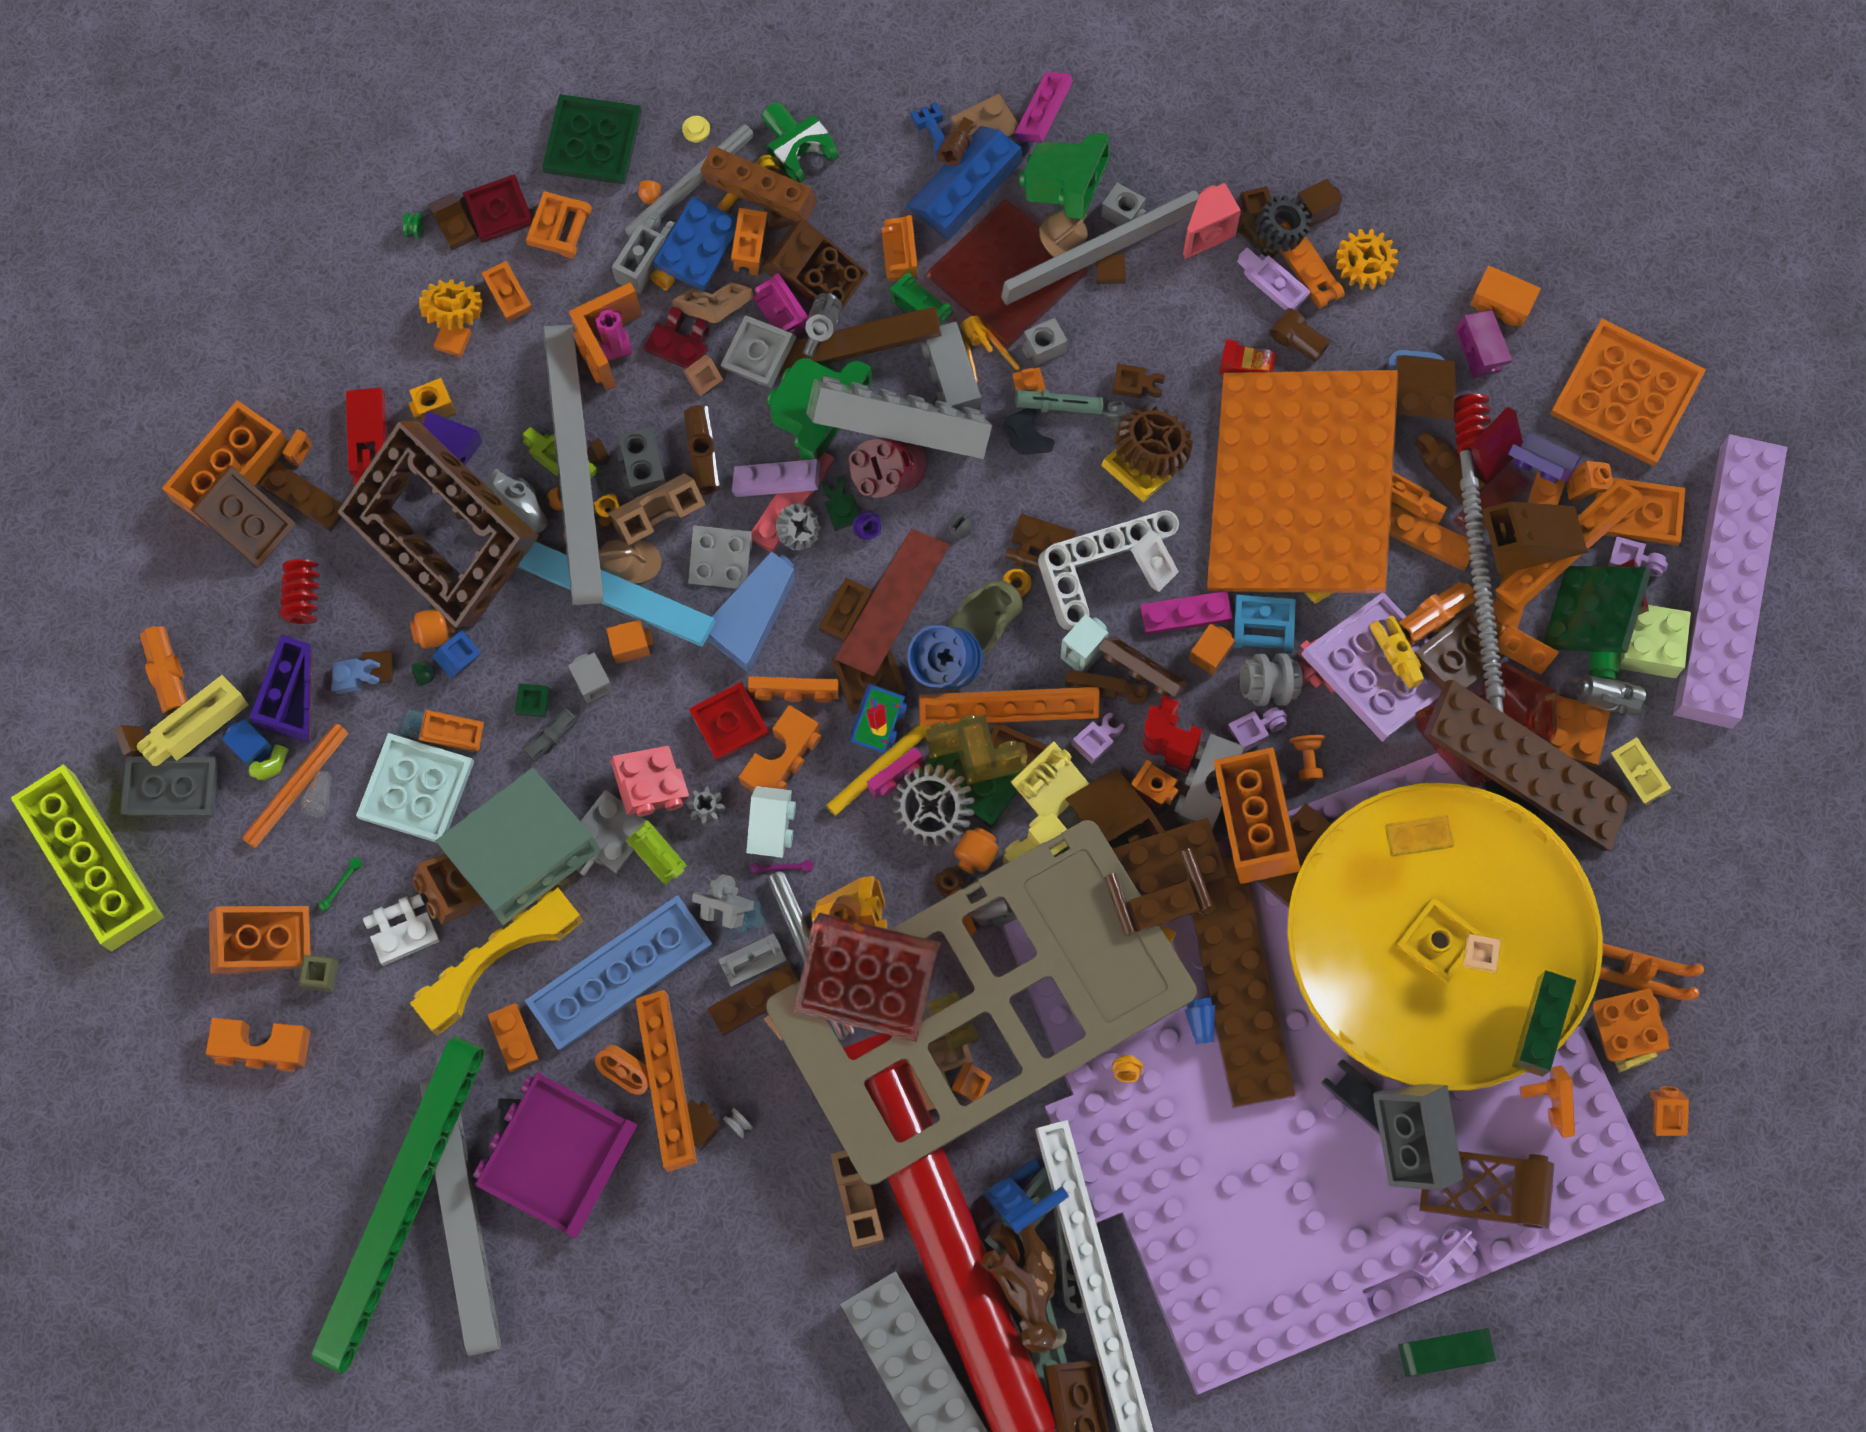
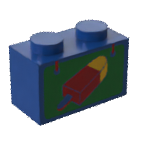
(877, 718)

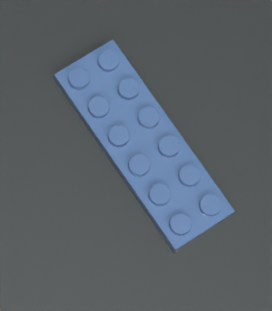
(618, 973)

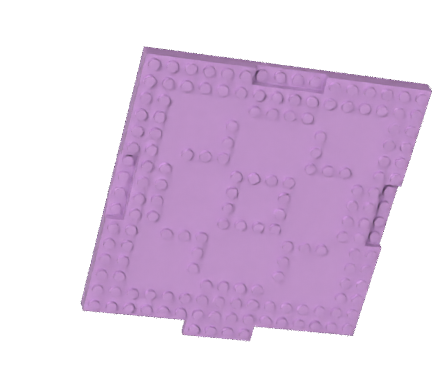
(1280, 1213)

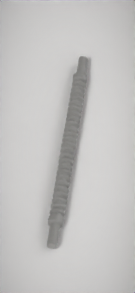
(1469, 485)

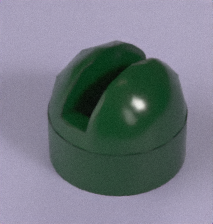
(423, 672)

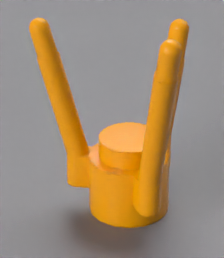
(977, 334)

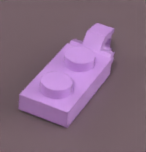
(1273, 280)

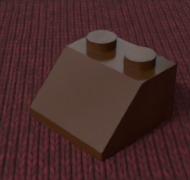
(1425, 387)

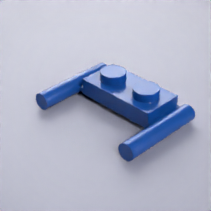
(1015, 1204)

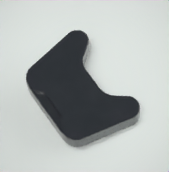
(1024, 435)

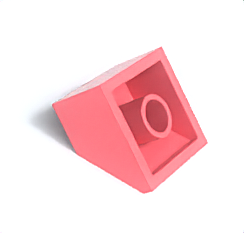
(1212, 221)

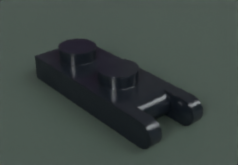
(1355, 1093)

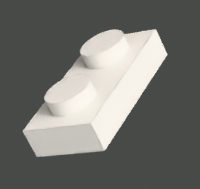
(1154, 560)

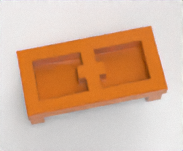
(749, 240)
(899, 248)

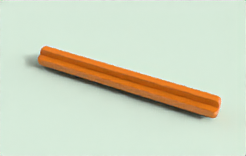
(295, 785)

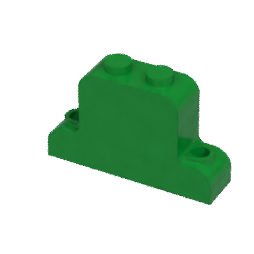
(1066, 173)
(791, 400)

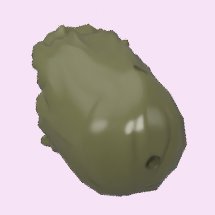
(980, 612)

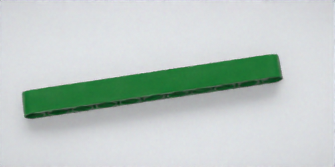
(398, 1205)

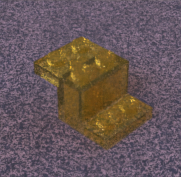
(975, 748)

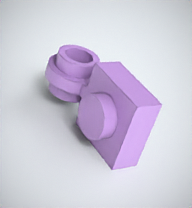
(1626, 550)
(1252, 731)

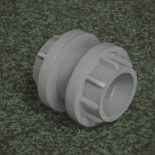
(1268, 679)

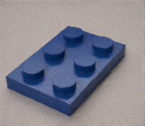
(697, 244)

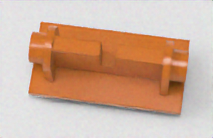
(1524, 648)

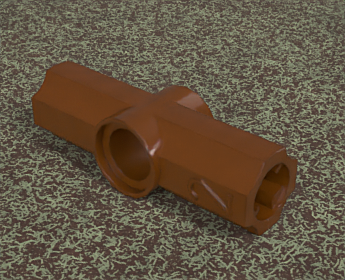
(700, 435)

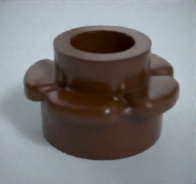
(597, 451)
(949, 874)

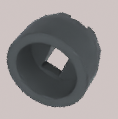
(964, 529)

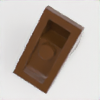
(452, 221)

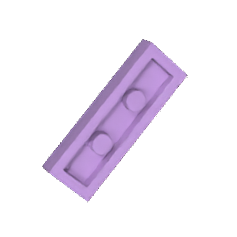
(776, 478)

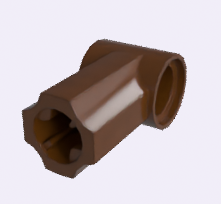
(1293, 331)

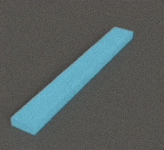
(625, 597)

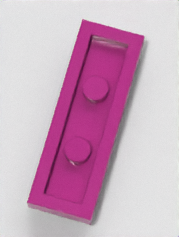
(1043, 107)
(1186, 613)

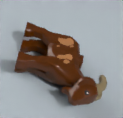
(1028, 1283)

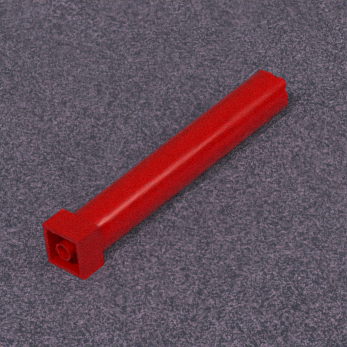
(952, 1260)

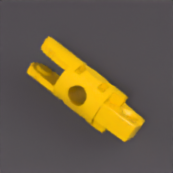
(1398, 651)

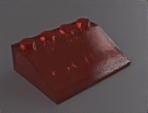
(867, 976)

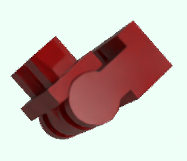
(1165, 738)

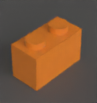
(1506, 296)

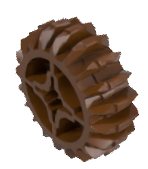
(1152, 448)

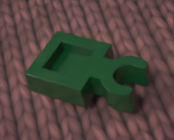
(841, 507)

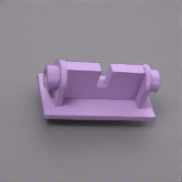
(1434, 1264)

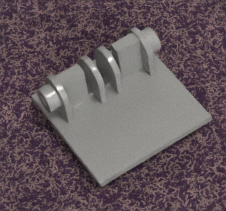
(719, 556)

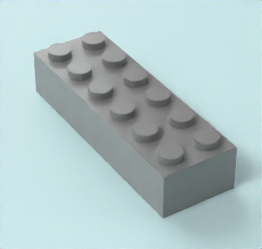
(898, 418)
(910, 1359)

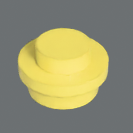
(696, 129)

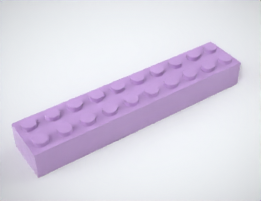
(1730, 581)

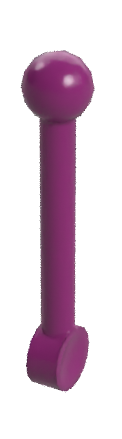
(806, 866)

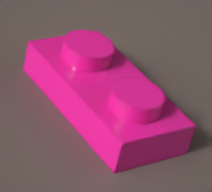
(886, 780)

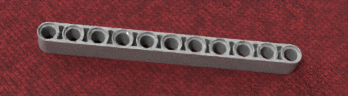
(573, 465)

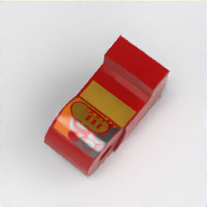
(1245, 359)

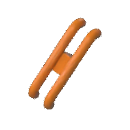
(1641, 968)

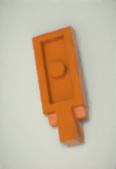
(1416, 499)

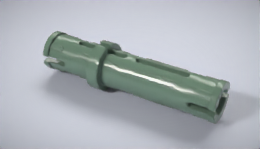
(1058, 402)

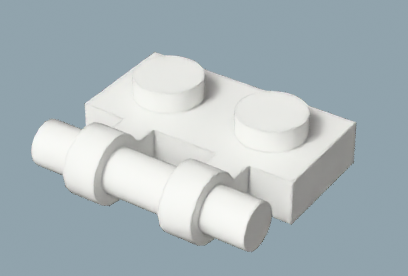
(405, 937)

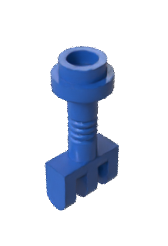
(930, 122)

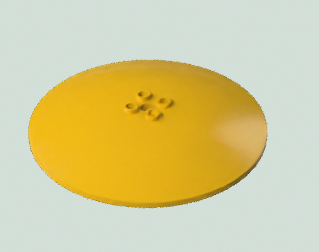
(1368, 920)

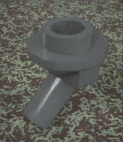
(1115, 412)

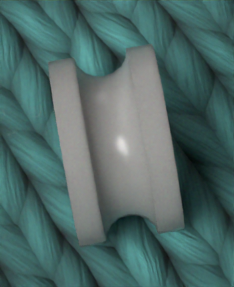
(737, 1123)

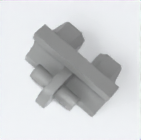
(723, 898)

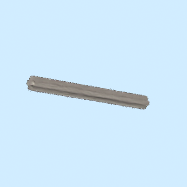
(689, 181)
(799, 930)

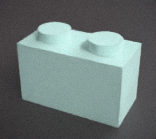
(1082, 643)
(770, 821)

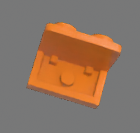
(1630, 1025)

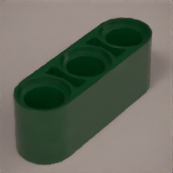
(1447, 1352)

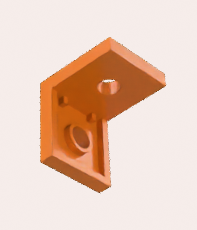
(621, 301)

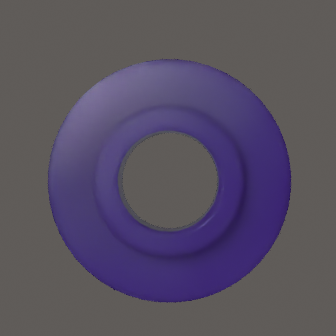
(872, 528)

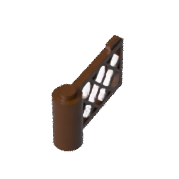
(1529, 1198)

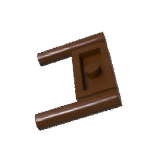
(1163, 904)

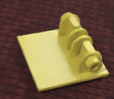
(1049, 781)

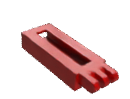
(364, 425)

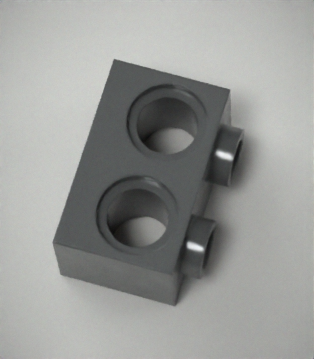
(645, 461)

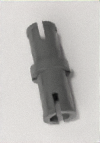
(550, 734)

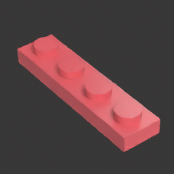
(764, 531)

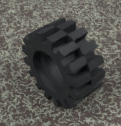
(1274, 232)

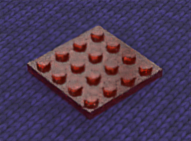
(989, 255)

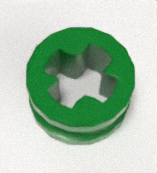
(412, 225)

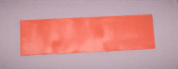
(892, 602)

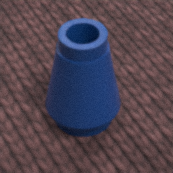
(1201, 1020)

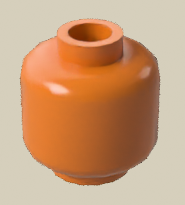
(430, 628)
(976, 850)

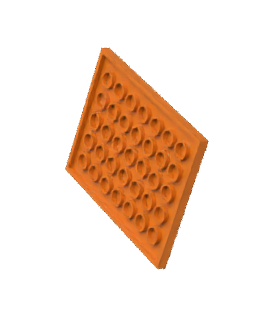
(1303, 482)

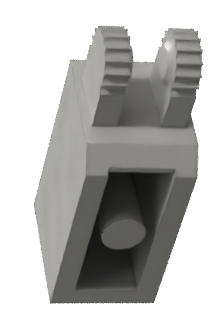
(637, 256)

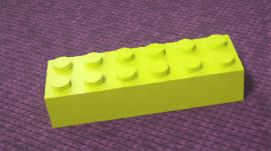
(87, 858)

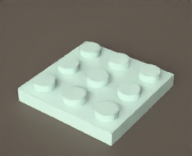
(415, 788)

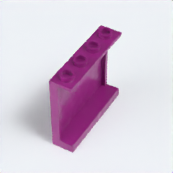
(554, 1154)

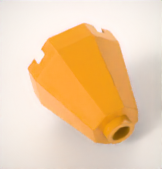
(866, 892)

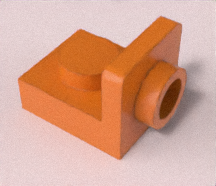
(1588, 479)
(1670, 1112)

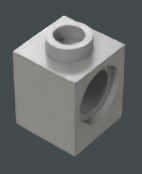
(1122, 197)
(1047, 331)
(590, 677)

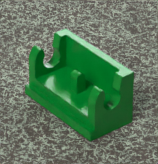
(912, 297)

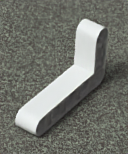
(1095, 551)

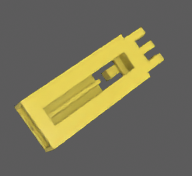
(192, 722)

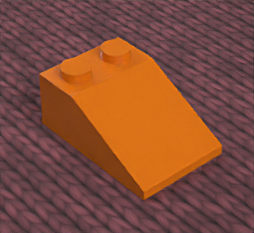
(258, 938)

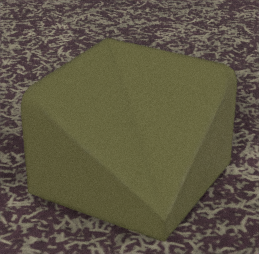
(318, 973)

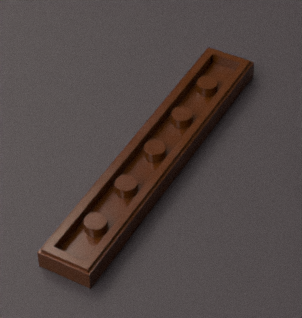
(870, 337)

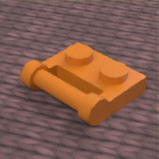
(550, 221)

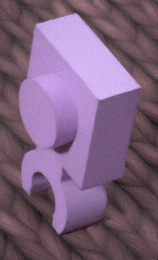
(1096, 740)

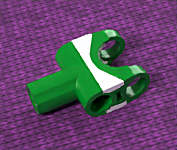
(796, 140)

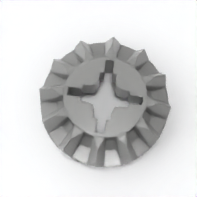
(787, 531)

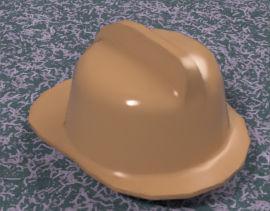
(1062, 233)
(631, 562)

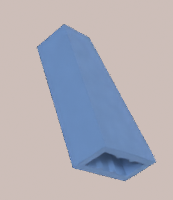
(752, 611)

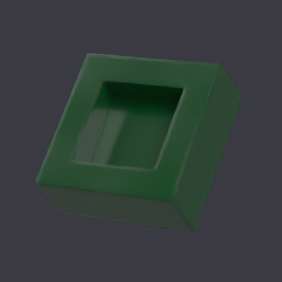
(532, 700)

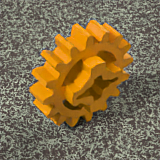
(1366, 271)
(450, 304)

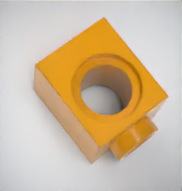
(431, 391)

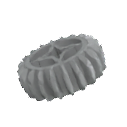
(924, 796)

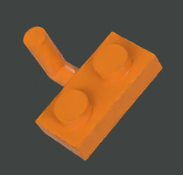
(1560, 1091)

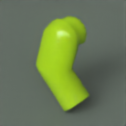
(271, 767)

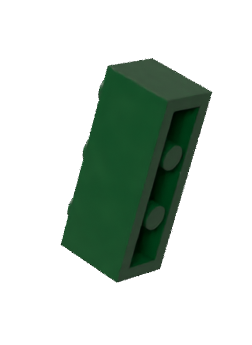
(1544, 1023)

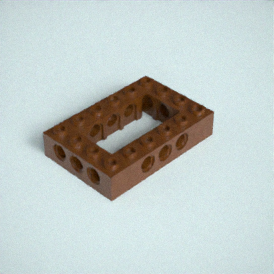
(369, 510)

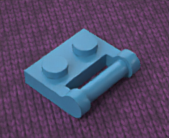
(1264, 614)

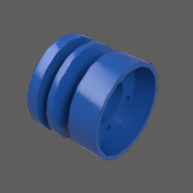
(929, 655)

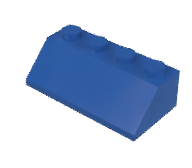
(962, 189)

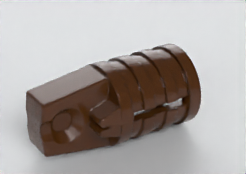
(955, 143)

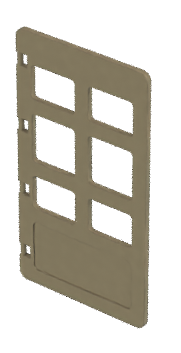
(1106, 978)

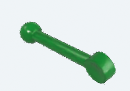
(355, 864)

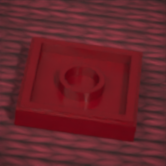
(498, 208)
(1494, 444)

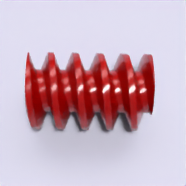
(1470, 419)
(297, 590)

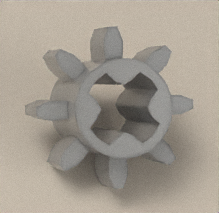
(702, 813)

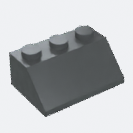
(1418, 1137)

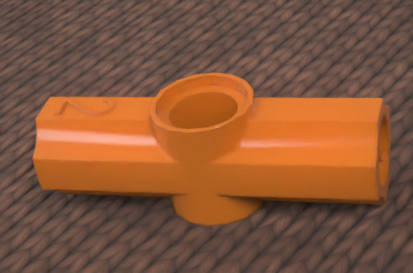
(1437, 612)
(163, 669)

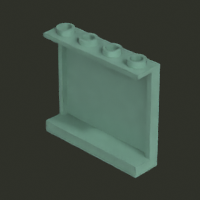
(518, 845)

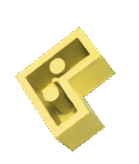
(1042, 830)

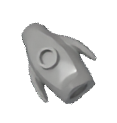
(519, 498)

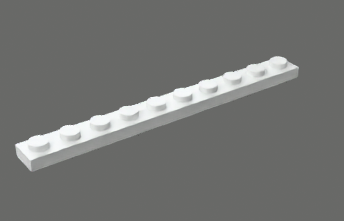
(1094, 1280)

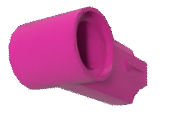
(612, 336)

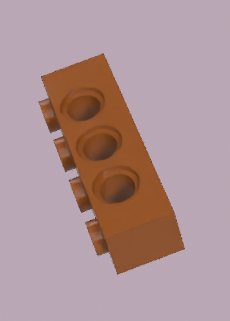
(758, 185)

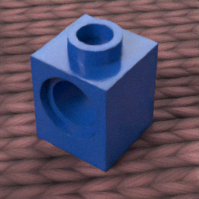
(456, 654)
(247, 742)

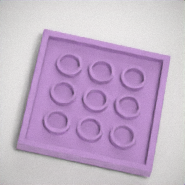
(1361, 674)

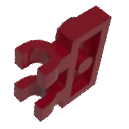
(675, 347)

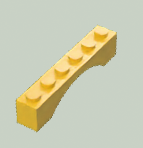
(446, 999)

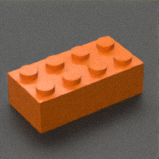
(237, 440)
(1256, 815)

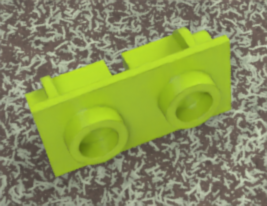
(656, 853)

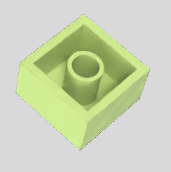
(1658, 642)

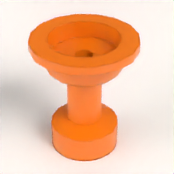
(1307, 745)

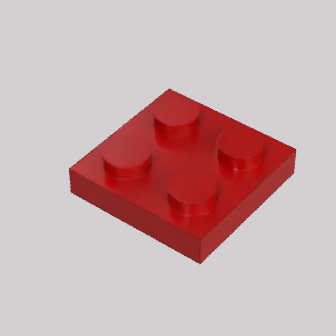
(729, 721)

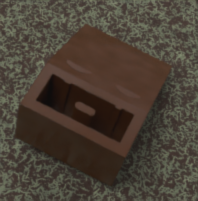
(814, 264)
(1532, 534)
(1115, 809)

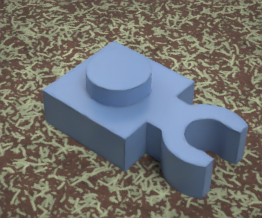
(350, 674)

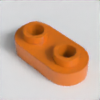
(623, 1069)

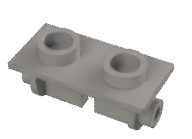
(752, 960)

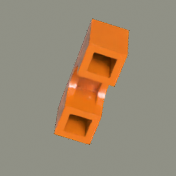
(798, 735)
(230, 1043)

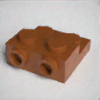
(445, 888)

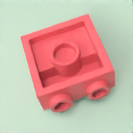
(649, 781)

